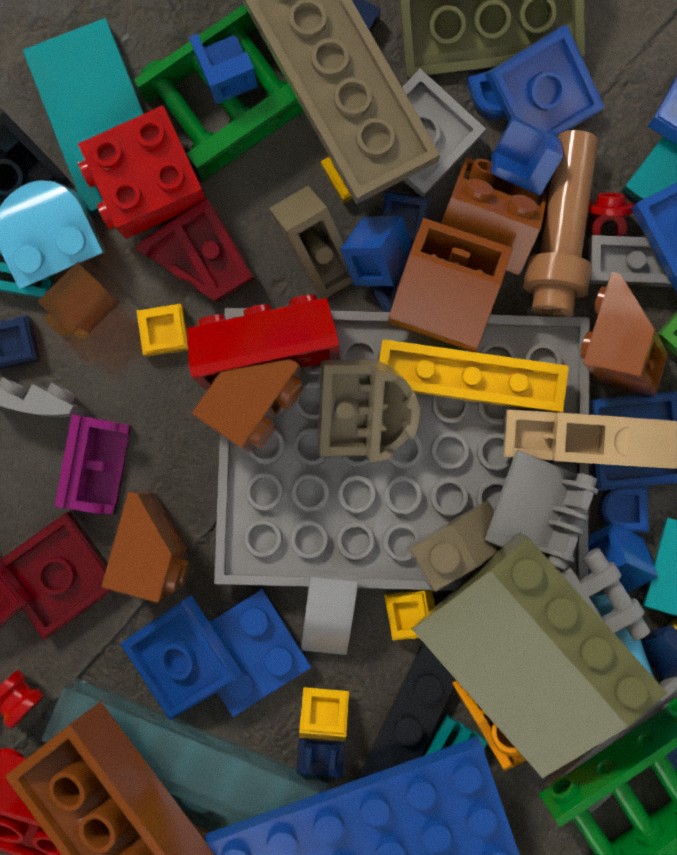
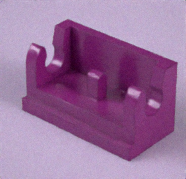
(92, 465)

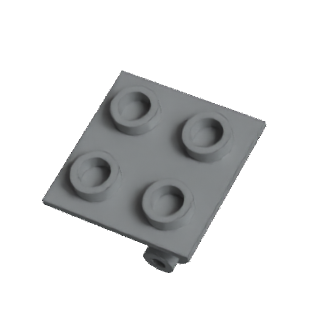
(543, 505)

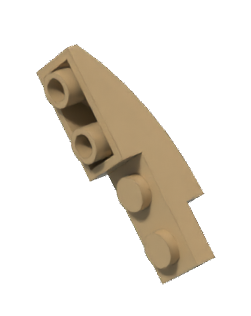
(591, 438)

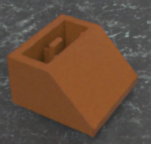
(496, 210)
(449, 285)
(623, 345)
(248, 399)

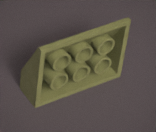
(480, 33)
(537, 658)

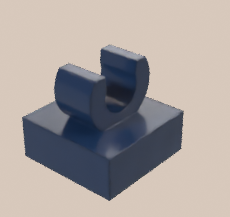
(320, 757)

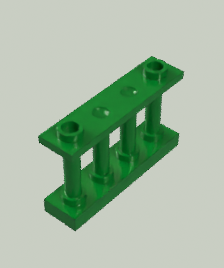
(246, 124)
(608, 773)

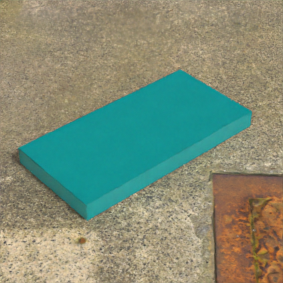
(83, 92)

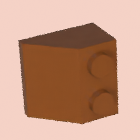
(146, 551)

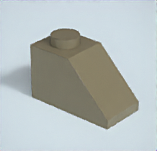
(313, 240)
(455, 547)

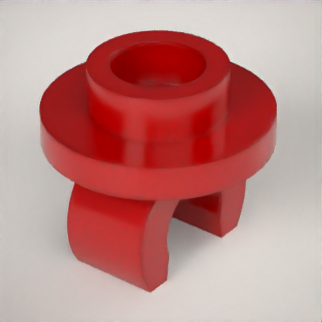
(609, 207)

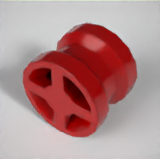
(17, 699)

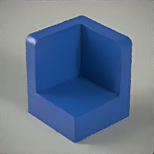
(224, 67)
(526, 156)
(377, 251)
(627, 552)

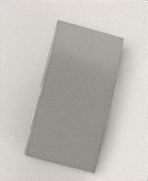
(39, 400)
(329, 611)

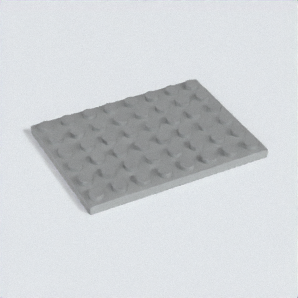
(305, 511)

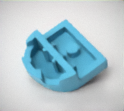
(45, 231)

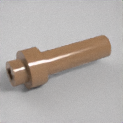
(558, 271)

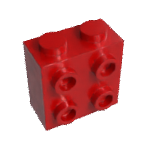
(140, 173)

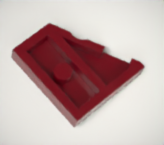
(200, 252)

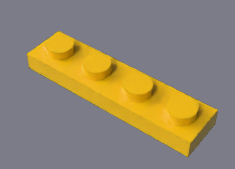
(478, 376)

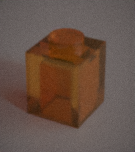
(77, 303)

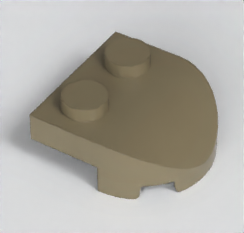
(364, 409)

